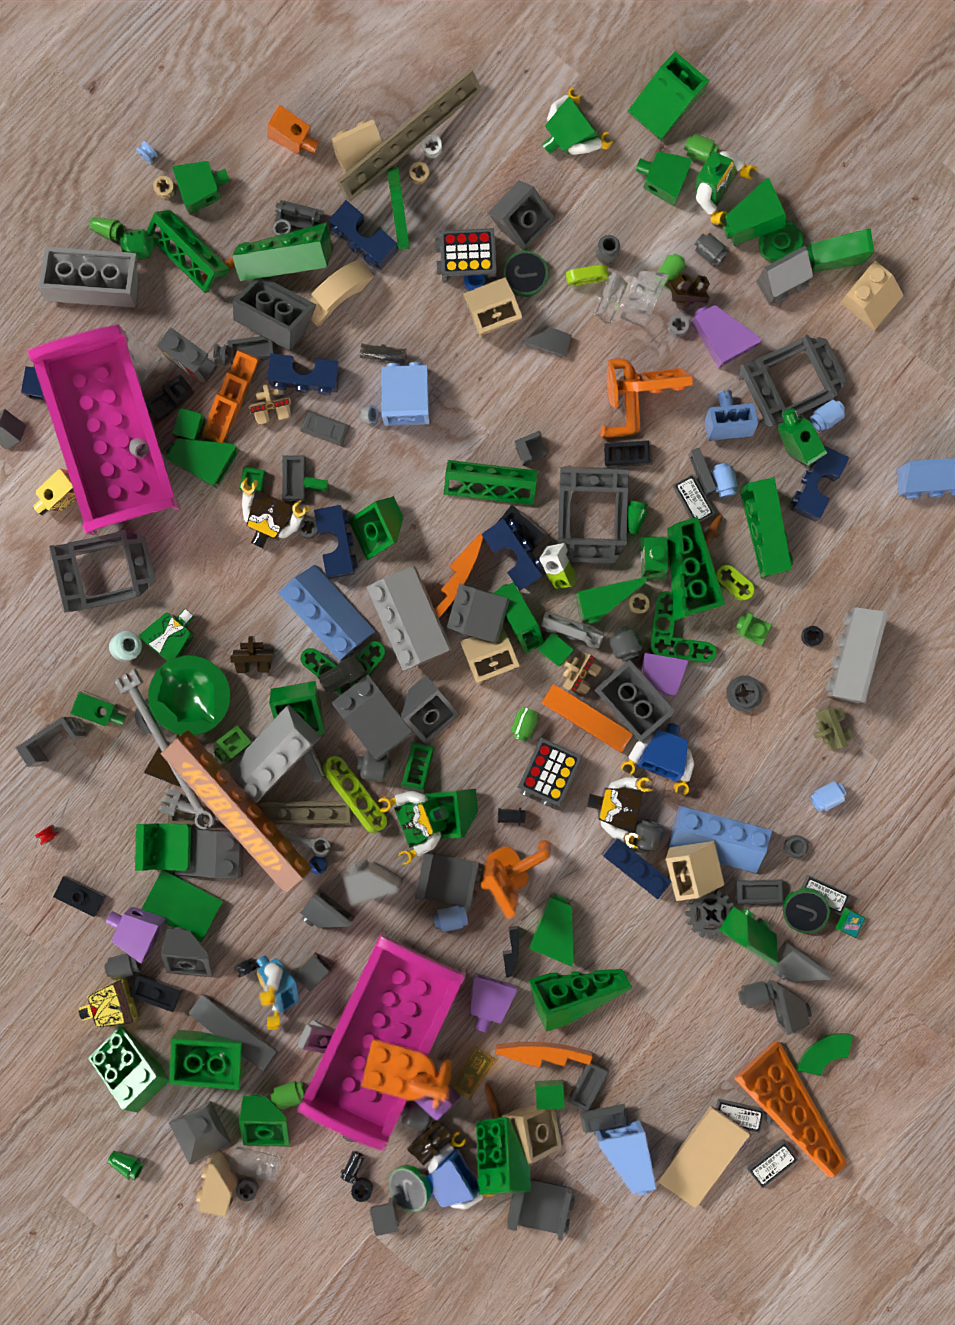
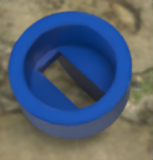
(321, 862)

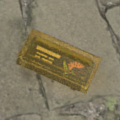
(473, 1072)

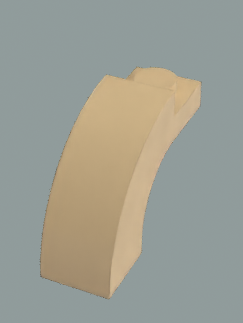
(337, 288)

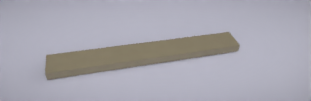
(409, 135)
(287, 813)

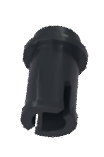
(511, 816)
(352, 1167)

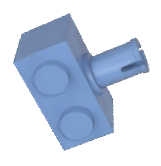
(730, 420)

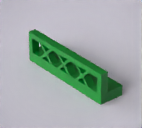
(186, 244)
(471, 473)

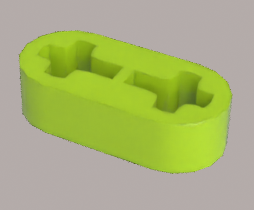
(587, 275)
(737, 578)

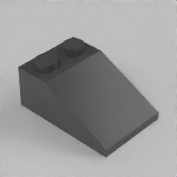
(372, 717)
(214, 854)

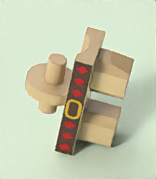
(261, 408)
(577, 670)

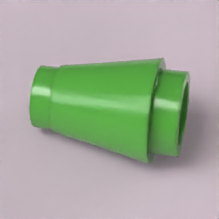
(109, 228)

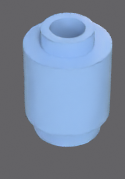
(828, 415)
(724, 480)
(828, 796)
(450, 918)

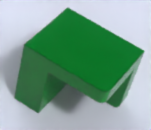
(188, 425)
(555, 650)
(549, 1094)

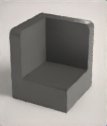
(10, 429)
(530, 448)
(312, 972)
(385, 1218)

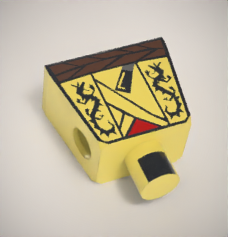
(55, 493)
(110, 1005)

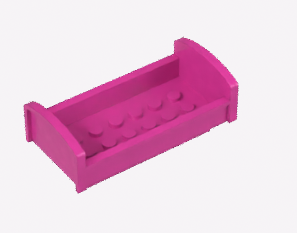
(96, 415)
(397, 1001)

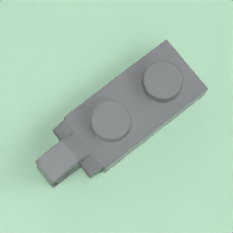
(572, 629)

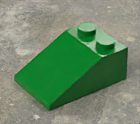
(599, 601)
(204, 1060)

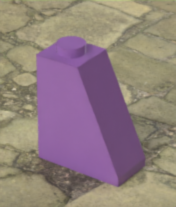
(723, 335)

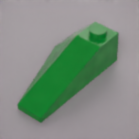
(570, 997)

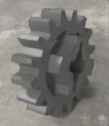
(703, 920)

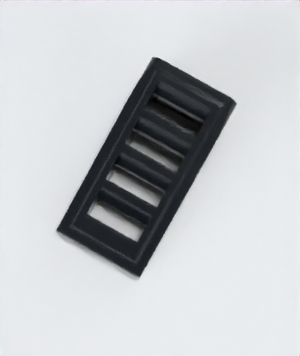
(628, 445)

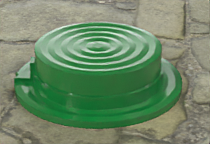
(189, 695)

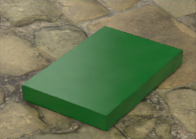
(182, 904)

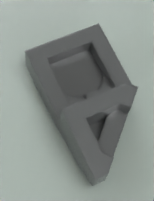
(550, 340)

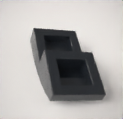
(169, 398)
(510, 956)

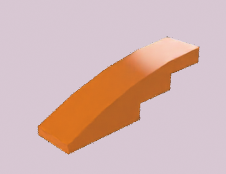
(231, 397)
(462, 568)
(587, 718)
(533, 1053)

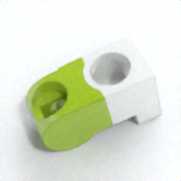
(558, 566)

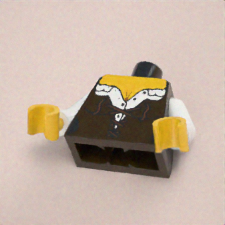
(269, 515)
(620, 807)

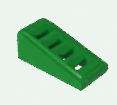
(420, 788)

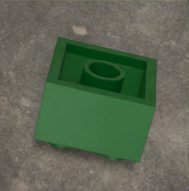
(303, 699)
(751, 934)

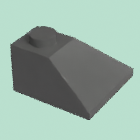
(427, 710)
(325, 912)
(185, 954)
(798, 966)
(790, 1009)
(200, 1132)

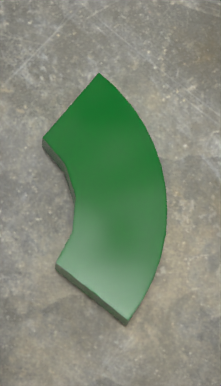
(824, 1051)

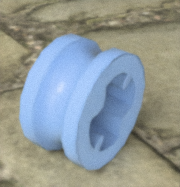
(146, 152)

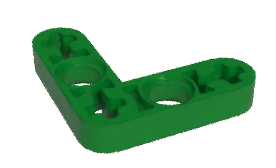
(398, 208)
(667, 635)
(319, 656)

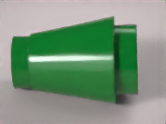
(636, 516)
(126, 1165)

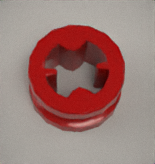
(47, 835)

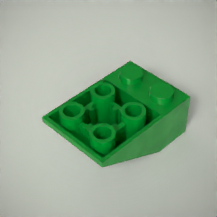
(668, 95)
(128, 1070)
(500, 1159)

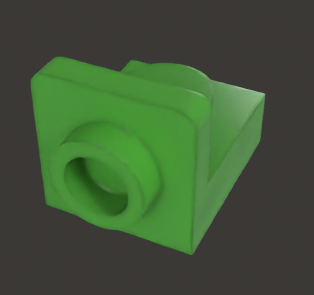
(752, 628)
(231, 745)

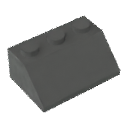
(273, 312)
(634, 700)

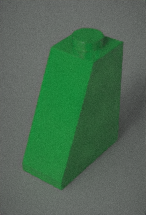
(755, 215)
(841, 251)
(203, 459)
(521, 619)
(555, 931)

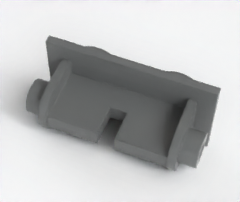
(298, 215)

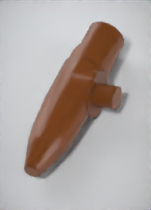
(712, 530)
(492, 1102)

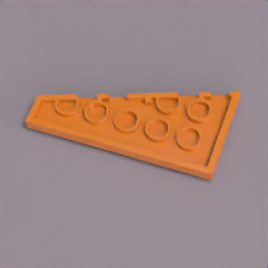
(781, 1093)

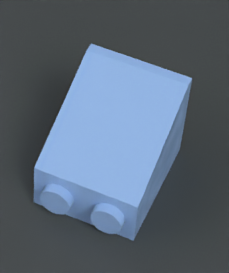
(405, 394)
(629, 1155)

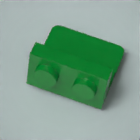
(162, 846)

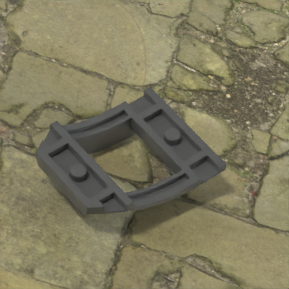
(763, 388)
(594, 480)
(69, 577)

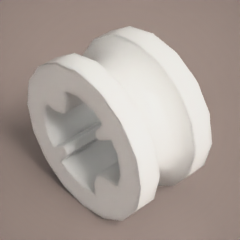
(427, 151)

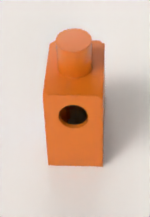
(284, 128)

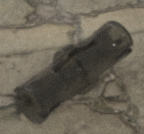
(383, 353)

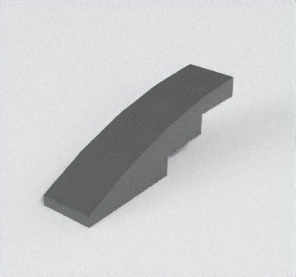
(226, 1025)

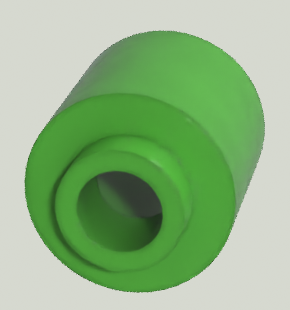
(700, 147)
(673, 266)
(524, 724)
(288, 1095)

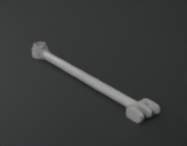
(131, 687)
(175, 803)

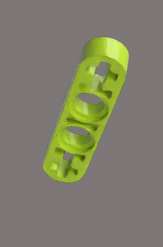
(351, 797)

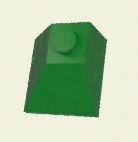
(377, 526)
(462, 810)
(262, 1123)

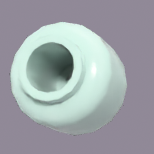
(131, 642)

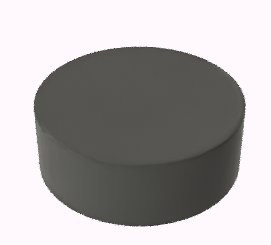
(795, 846)

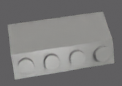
(89, 277)
(409, 618)
(856, 654)
(273, 754)
(370, 881)

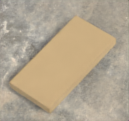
(703, 1156)

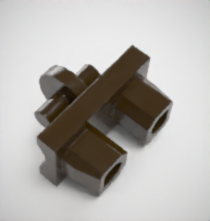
(686, 292)
(252, 652)
(430, 1142)

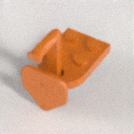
(630, 385)
(506, 874)
(397, 1073)

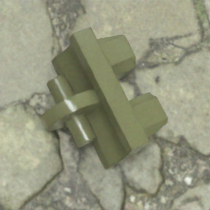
(831, 730)

